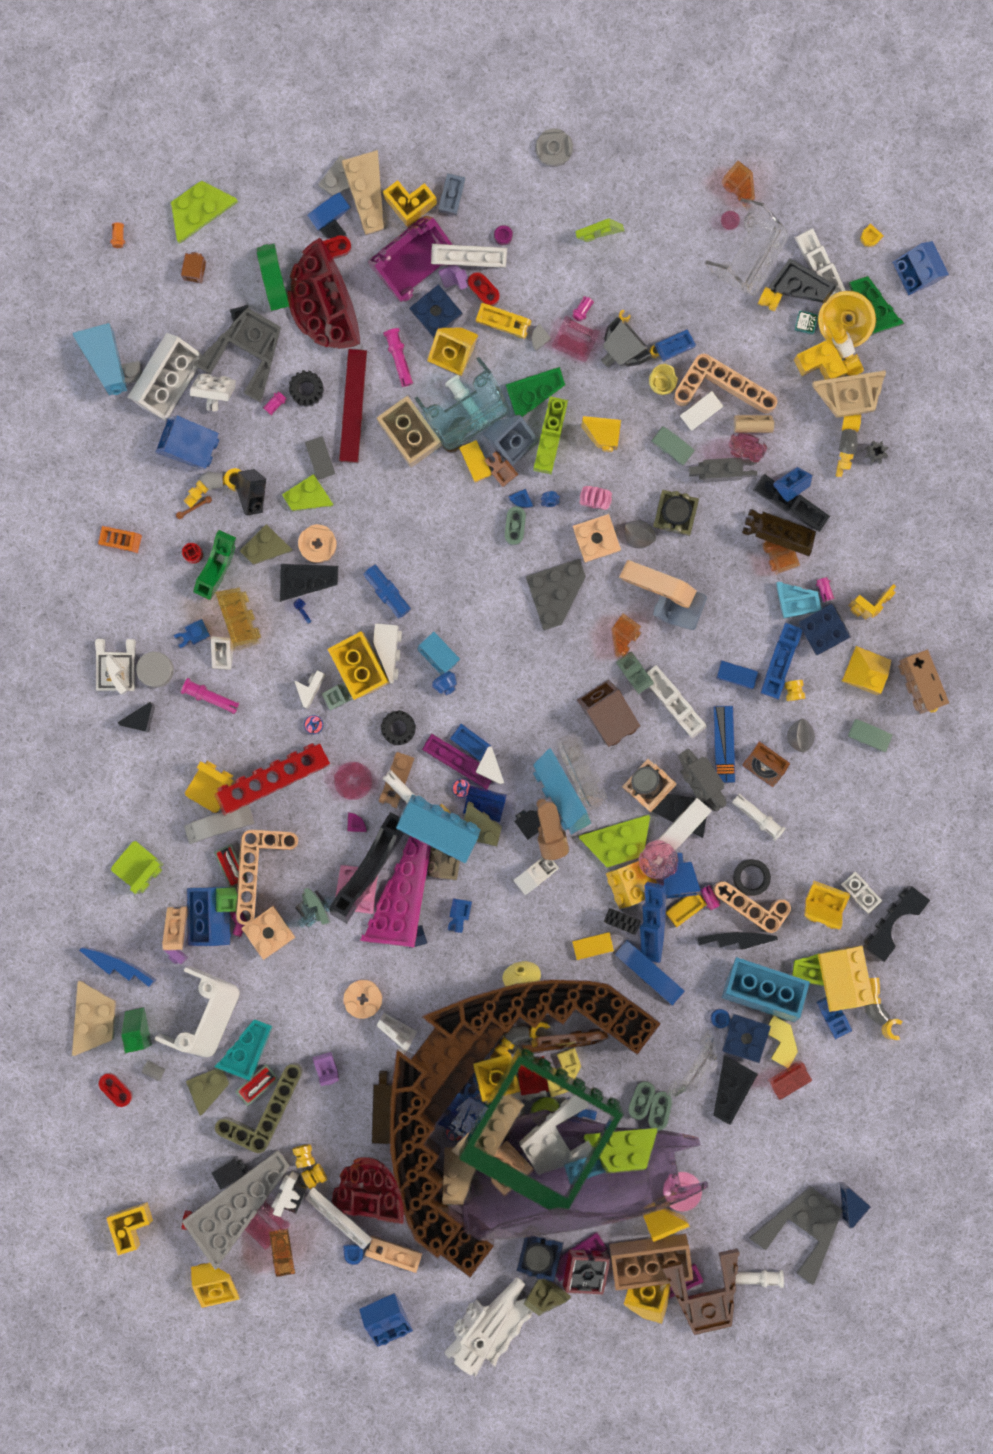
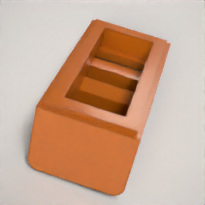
(131, 542)

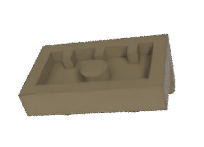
(442, 865)

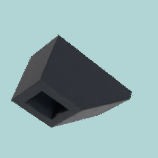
(251, 491)

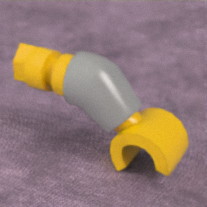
(210, 481)

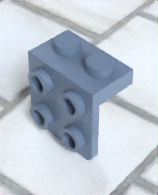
(676, 615)

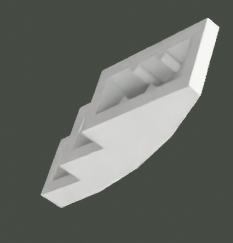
(818, 259)
(675, 703)
(684, 825)

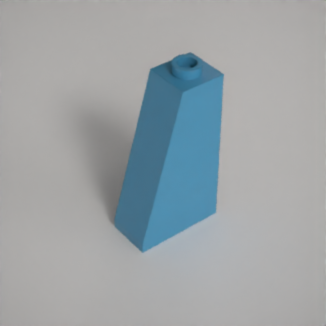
(102, 354)

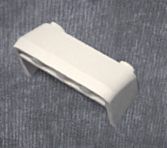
(214, 1021)

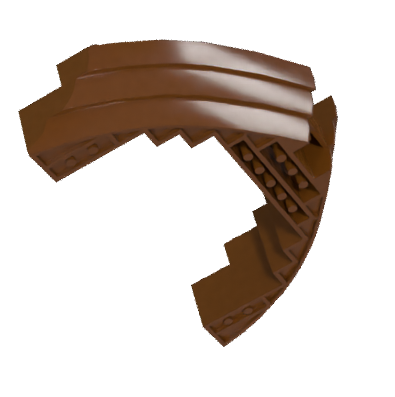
(444, 1063)

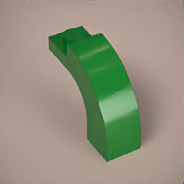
(272, 276)
(216, 566)

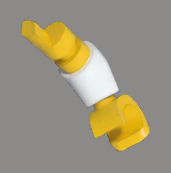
(845, 348)

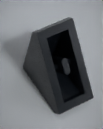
(140, 719)

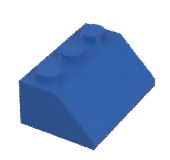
(205, 924)

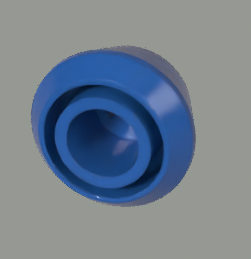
(445, 683)

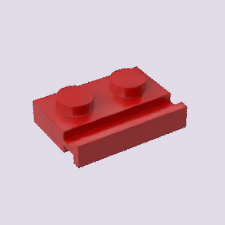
(531, 1082)

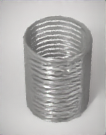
(154, 1070)

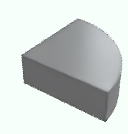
(539, 337)

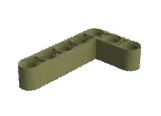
(268, 1115)

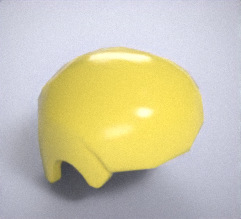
(663, 379)

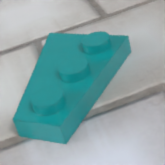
(247, 1051)

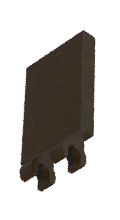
(780, 532)
(381, 1110)

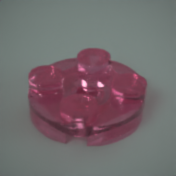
(747, 446)
(356, 770)
(667, 866)

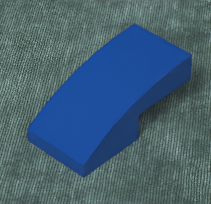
(328, 211)
(835, 1020)

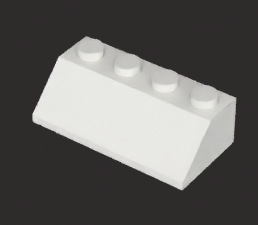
(165, 376)

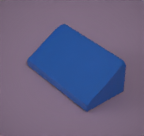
(793, 483)
(737, 675)

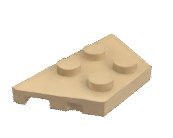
(851, 393)
(92, 1019)

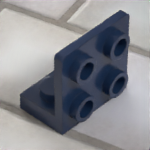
(824, 629)

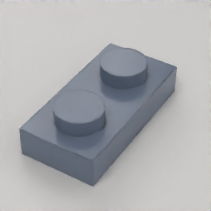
(452, 194)

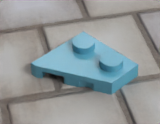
(797, 601)

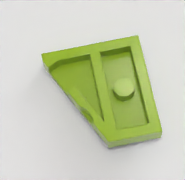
(599, 229)
(307, 495)
(808, 970)

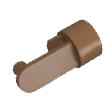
(551, 837)

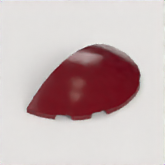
(321, 299)
(369, 1191)

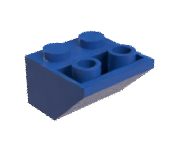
(920, 267)
(385, 1320)

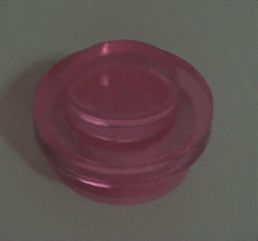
(730, 220)

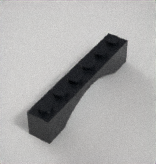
(359, 884)

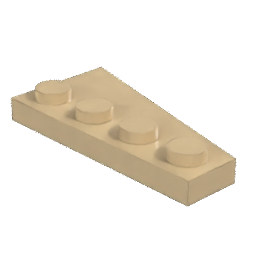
(364, 182)
(497, 1126)

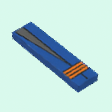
(724, 743)

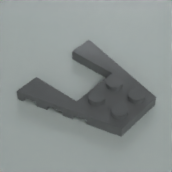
(254, 335)
(815, 1216)

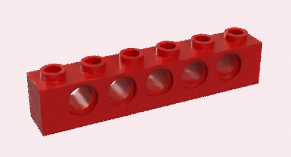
(229, 804)

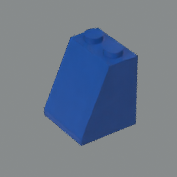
(187, 442)

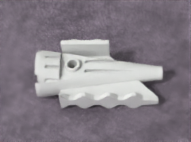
(488, 1329)

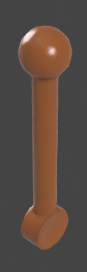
(180, 515)

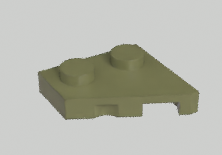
(265, 546)
(490, 829)

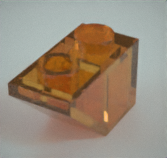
(739, 181)
(780, 558)
(622, 633)
(282, 1252)

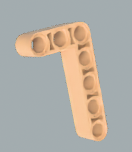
(724, 382)
(253, 867)

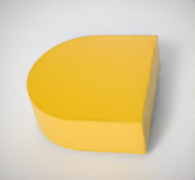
(870, 236)

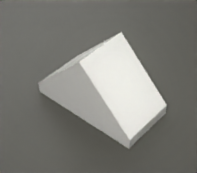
(221, 652)
(489, 767)

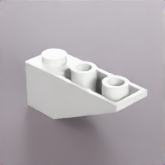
(385, 641)

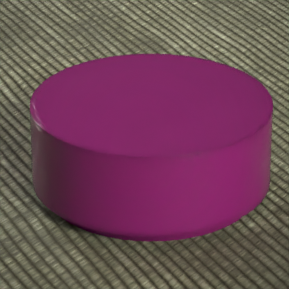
(503, 235)

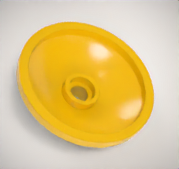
(850, 303)

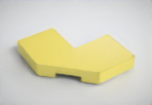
(787, 1047)
(570, 1062)

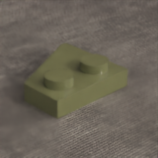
(207, 1088)
(545, 1297)

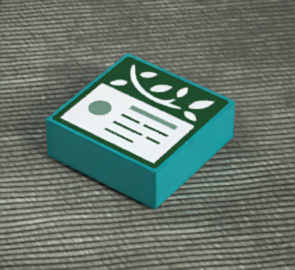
(806, 322)

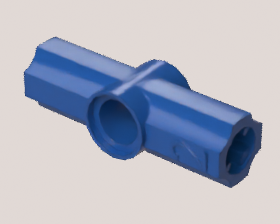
(387, 591)

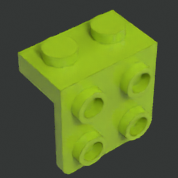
(137, 867)

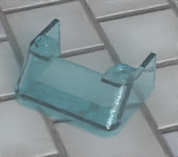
(469, 414)

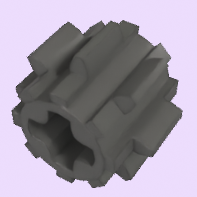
(870, 449)

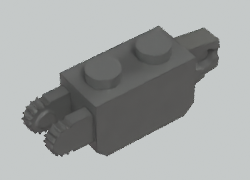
(722, 469)
(703, 779)

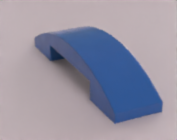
(781, 661)
(649, 972)

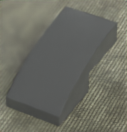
(320, 457)

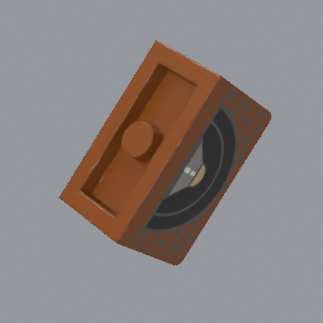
(766, 764)

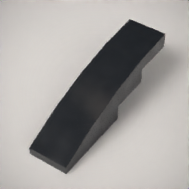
(797, 507)
(743, 939)

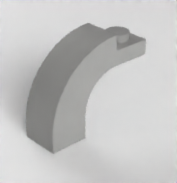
(218, 824)

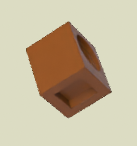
(193, 267)

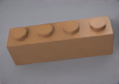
(641, 1261)

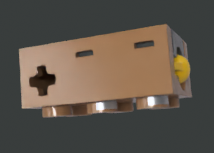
(923, 682)

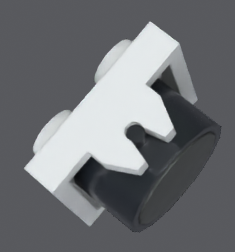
(291, 1195)

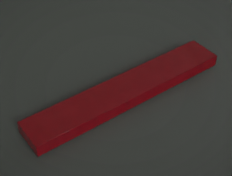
(353, 406)

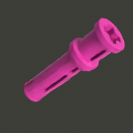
(396, 349)
(201, 693)

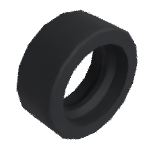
(766, 877)

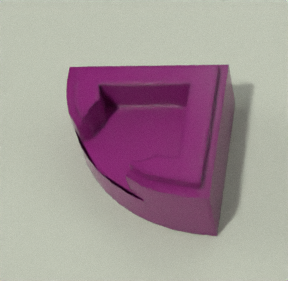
(355, 823)

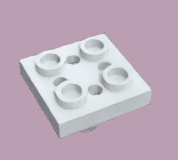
(213, 389)

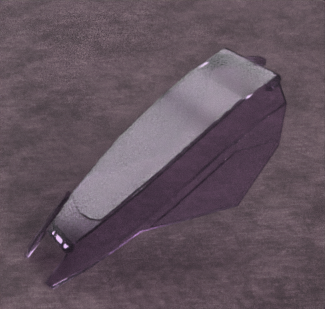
(600, 1200)

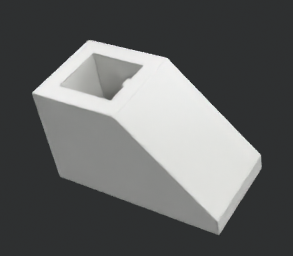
(535, 875)

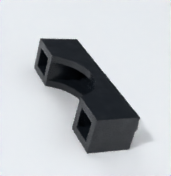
(880, 942)

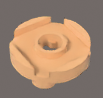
(311, 535)
(356, 990)

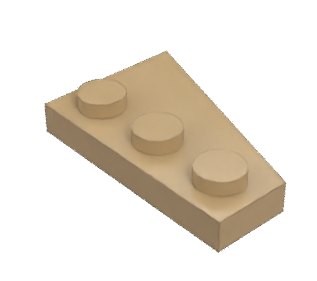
(456, 1178)

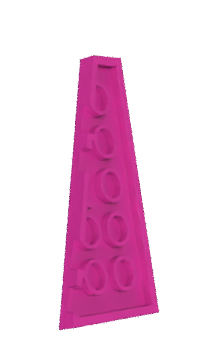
(401, 900)

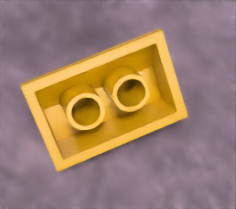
(358, 665)
(845, 978)

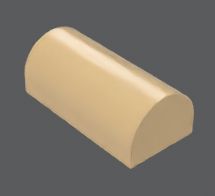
(753, 424)

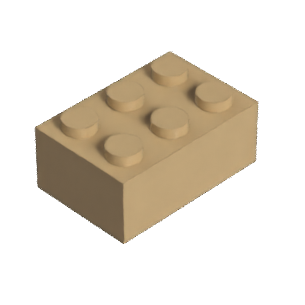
(409, 431)

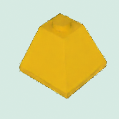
(452, 349)
(602, 432)
(867, 671)
(489, 1073)
(664, 1223)
(212, 1285)
(649, 1301)

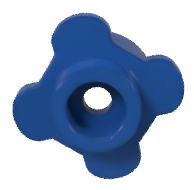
(550, 499)

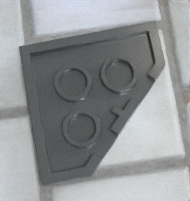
(555, 591)

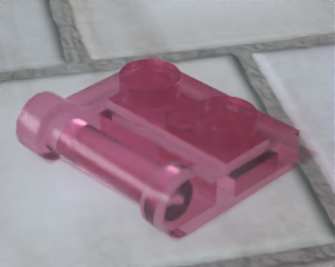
(572, 344)
(260, 1228)

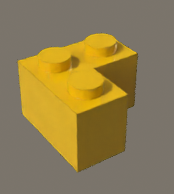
(409, 206)
(822, 357)
(124, 1226)

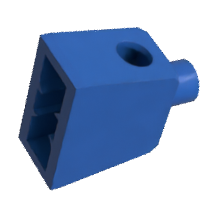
(683, 881)

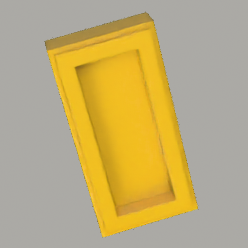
(475, 461)
(685, 909)
(593, 946)

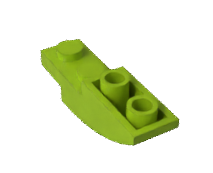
(550, 435)

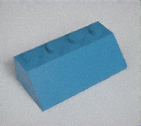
(561, 792)
(438, 828)
(765, 990)

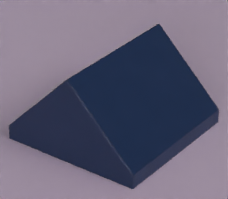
(852, 1205)

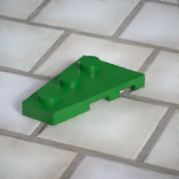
(885, 316)
(534, 390)

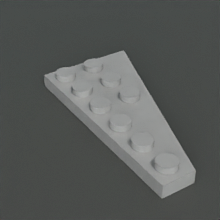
(226, 1215)

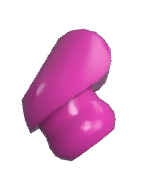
(237, 930)

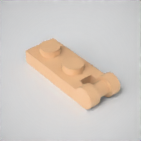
(174, 928)
(394, 1254)

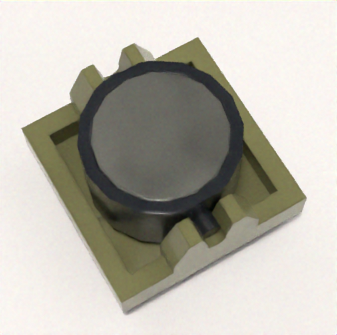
(676, 512)

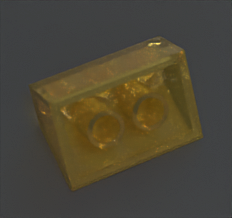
(238, 618)

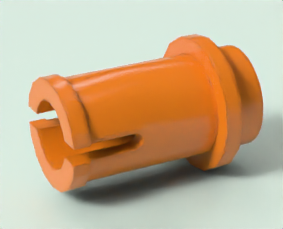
(117, 235)

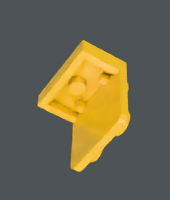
(861, 607)
(205, 785)
(628, 884)
(825, 905)

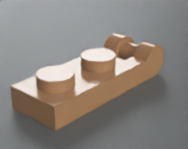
(401, 768)

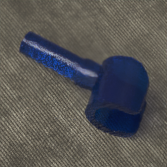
(299, 604)

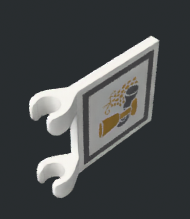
(126, 661)

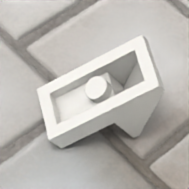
(308, 693)

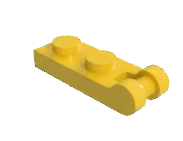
(502, 320)

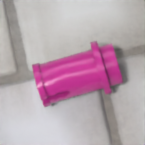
(582, 309)
(274, 403)
(825, 589)
(710, 898)

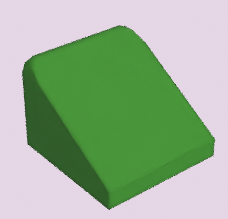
(226, 899)

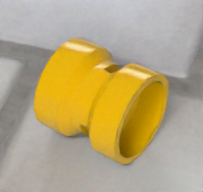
(769, 299)
(794, 690)
(303, 1156)
(314, 1176)

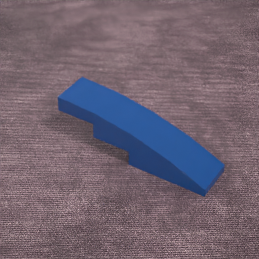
(653, 921)
(110, 963)

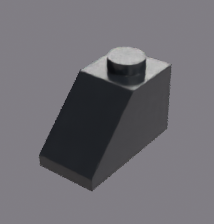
(528, 823)
(229, 1172)

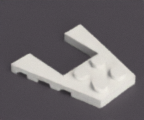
(546, 1146)

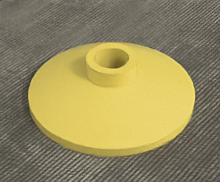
(521, 972)

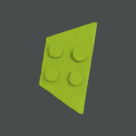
(198, 208)
(618, 842)
(625, 1150)

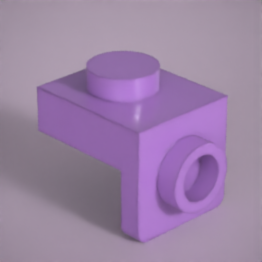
(453, 275)
(176, 956)
(326, 1069)

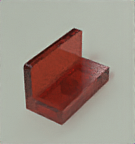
(790, 1080)

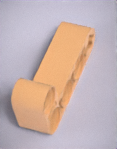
(658, 583)
(749, 903)

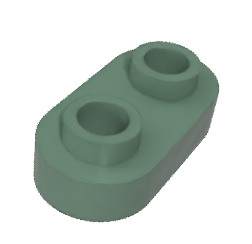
(515, 526)
(641, 1099)
(660, 1110)

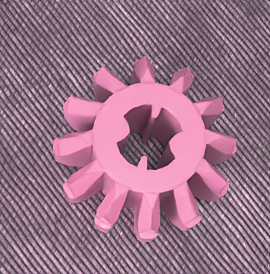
(595, 497)

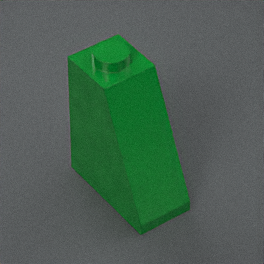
(135, 1031)

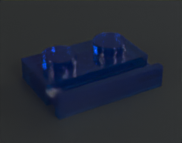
(486, 801)

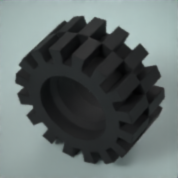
(302, 377)
(398, 739)
(622, 921)

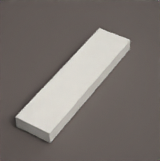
(468, 255)
(338, 1218)

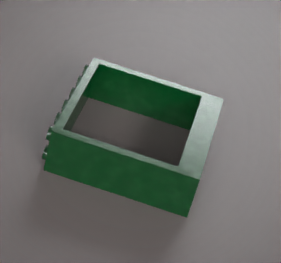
(515, 1179)

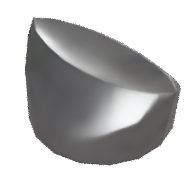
(639, 534)
(801, 735)

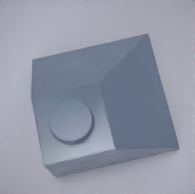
(511, 438)

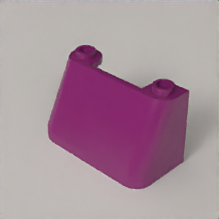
(408, 257)

